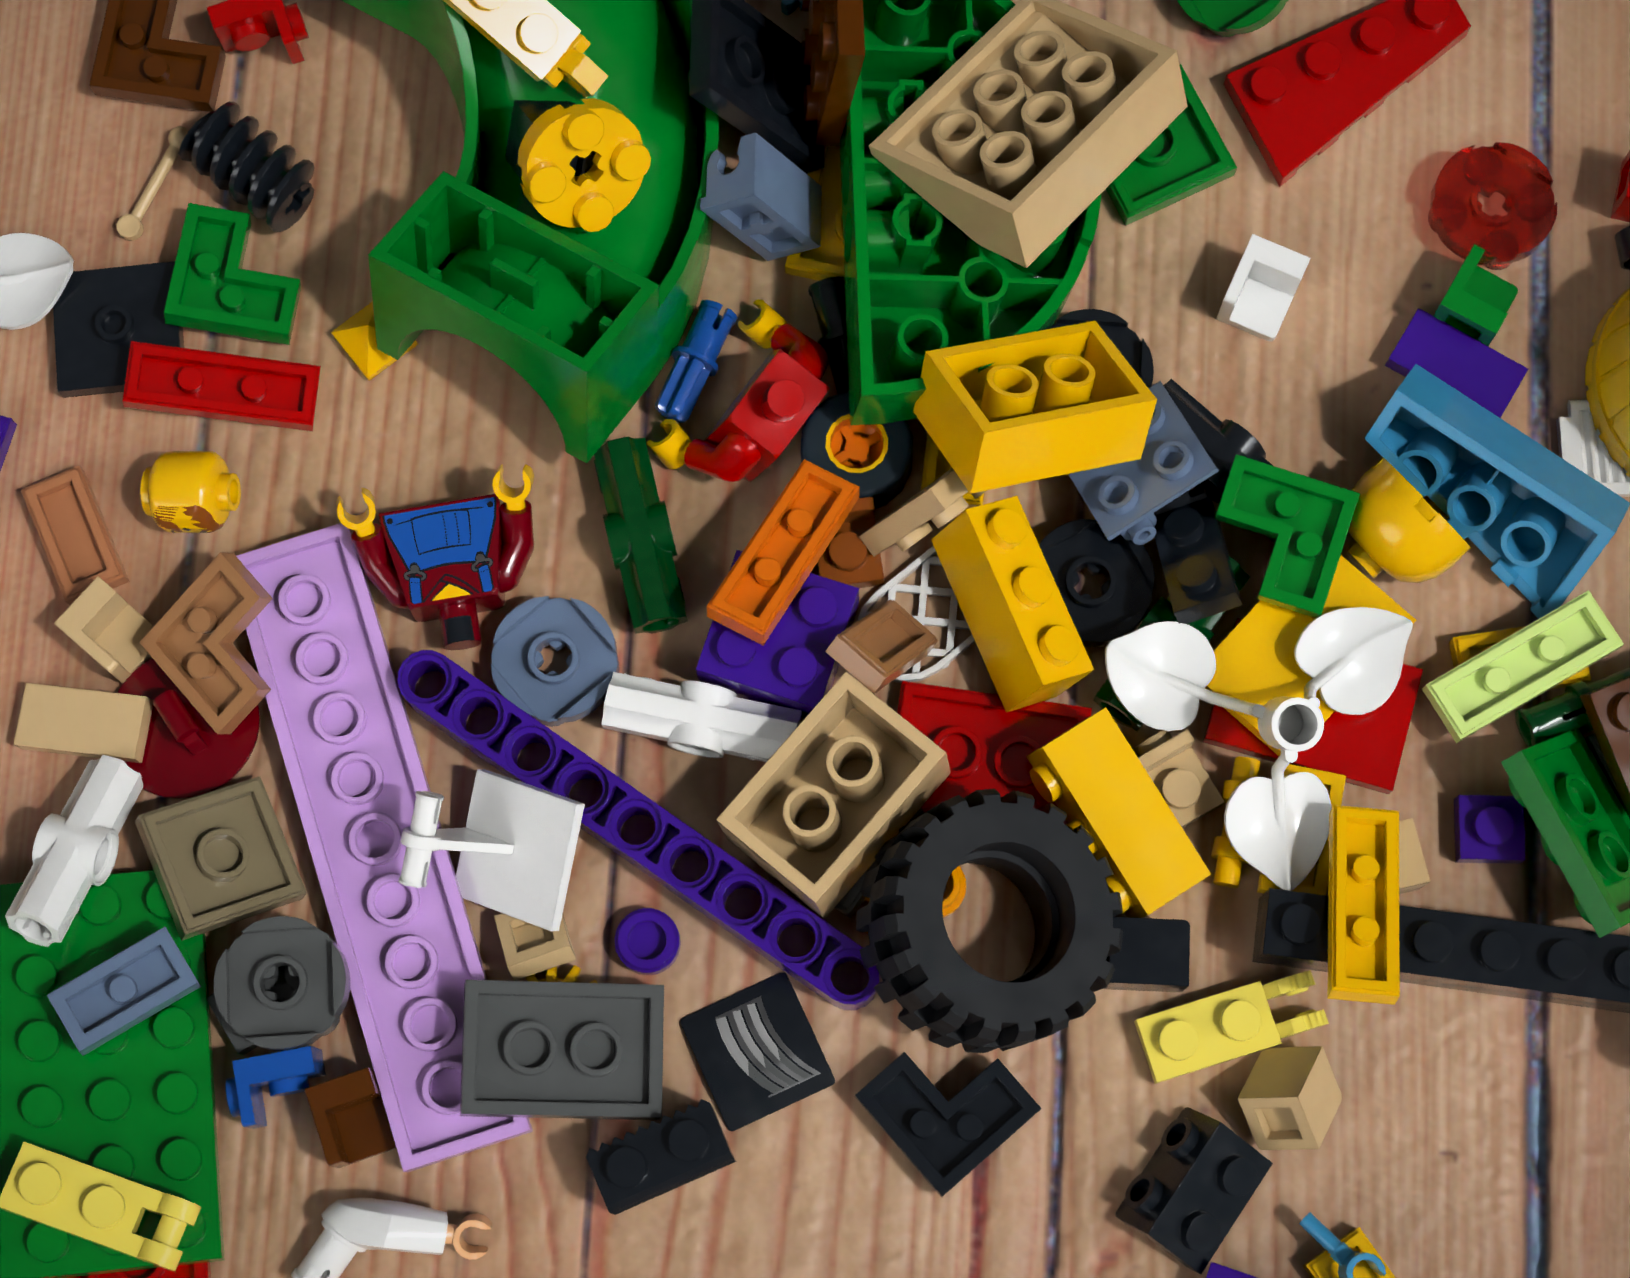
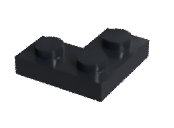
(944, 1136)

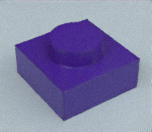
(1489, 829)

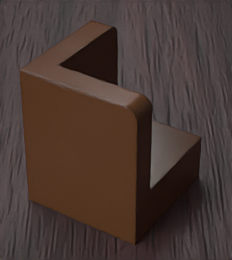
(350, 1118)

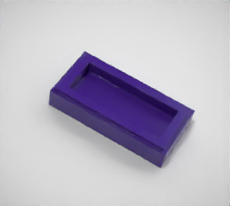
(1458, 361)

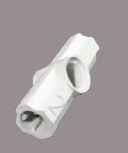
(697, 717)
(74, 851)

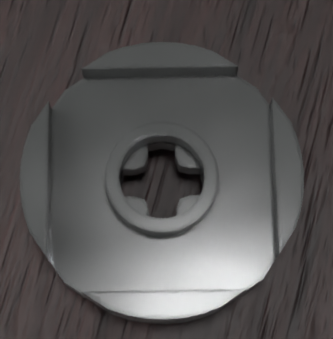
(255, 957)

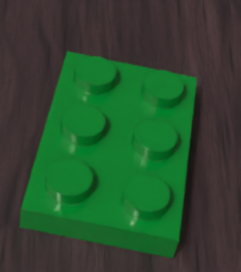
(1579, 824)

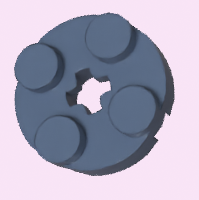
(557, 623)

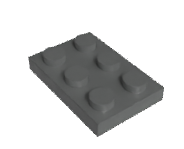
(562, 1050)

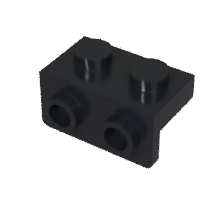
(1193, 1188)

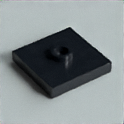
(99, 320)

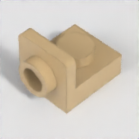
(1179, 776)

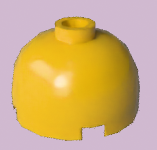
(1400, 529)

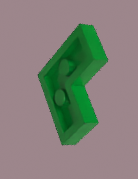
(215, 292)
(1303, 517)

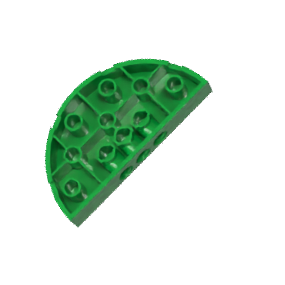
(908, 268)

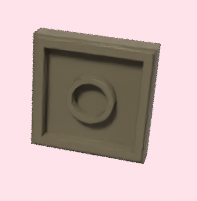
(220, 857)

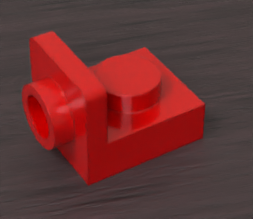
(251, 24)

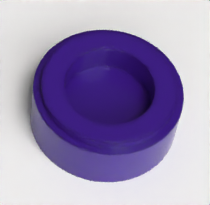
(647, 941)

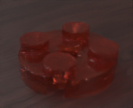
(1485, 170)

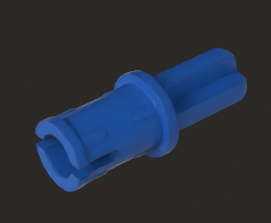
(694, 361)

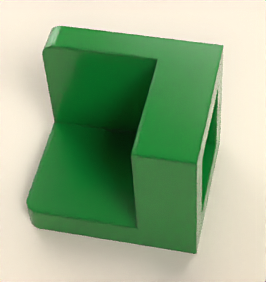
(1476, 300)

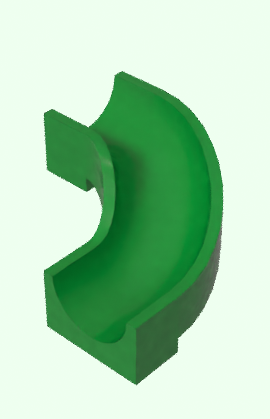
(560, 305)

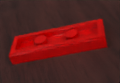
(221, 386)

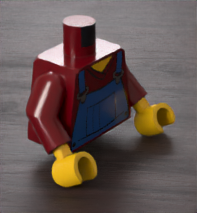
(448, 555)

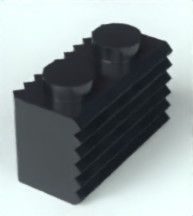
(660, 1157)

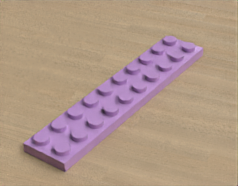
(355, 794)

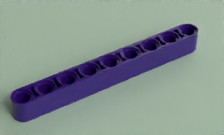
(618, 803)

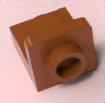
(847, 556)

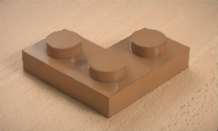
(197, 638)

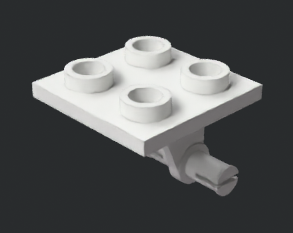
(512, 850)

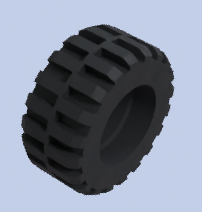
(1060, 886)

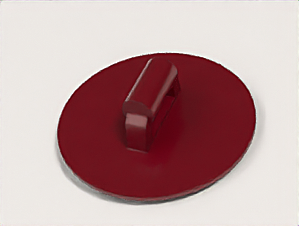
(181, 748)

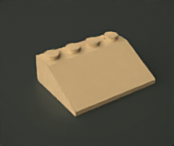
(1033, 124)

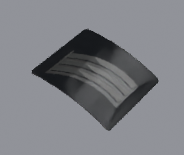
(757, 1051)

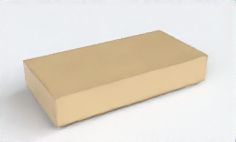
(83, 722)

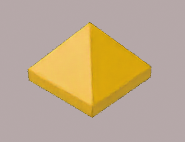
(358, 340)

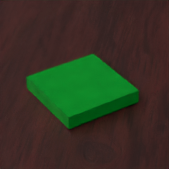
(1175, 165)

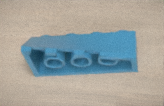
(1498, 488)

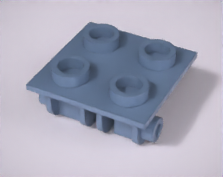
(1130, 492)

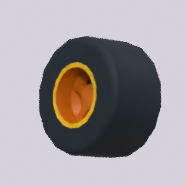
(832, 441)

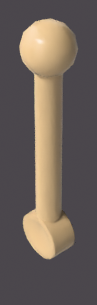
(130, 225)

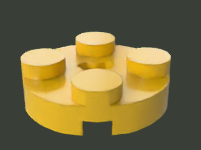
(606, 187)

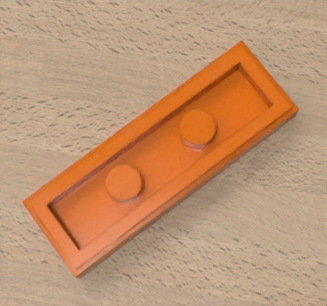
(783, 552)

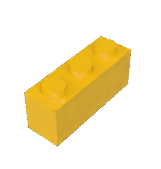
(1011, 603)
(1110, 794)

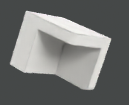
(1262, 288)

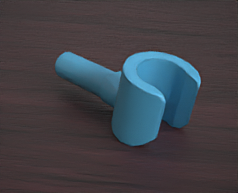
(1340, 1251)

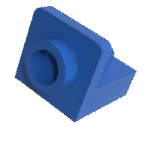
(282, 1071)

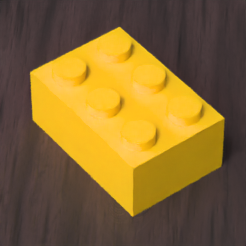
(1039, 412)

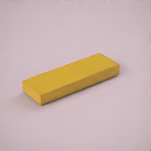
(1363, 905)

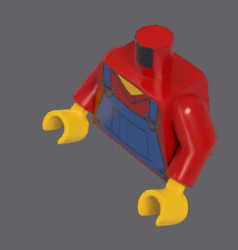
(763, 413)

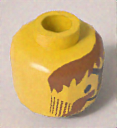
(189, 491)

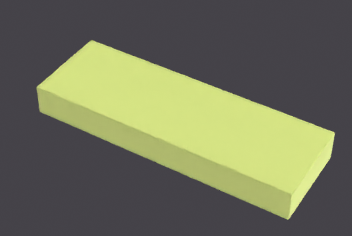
(1522, 666)

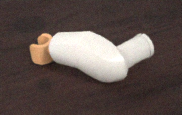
(384, 1225)

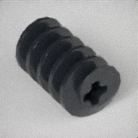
(248, 168)

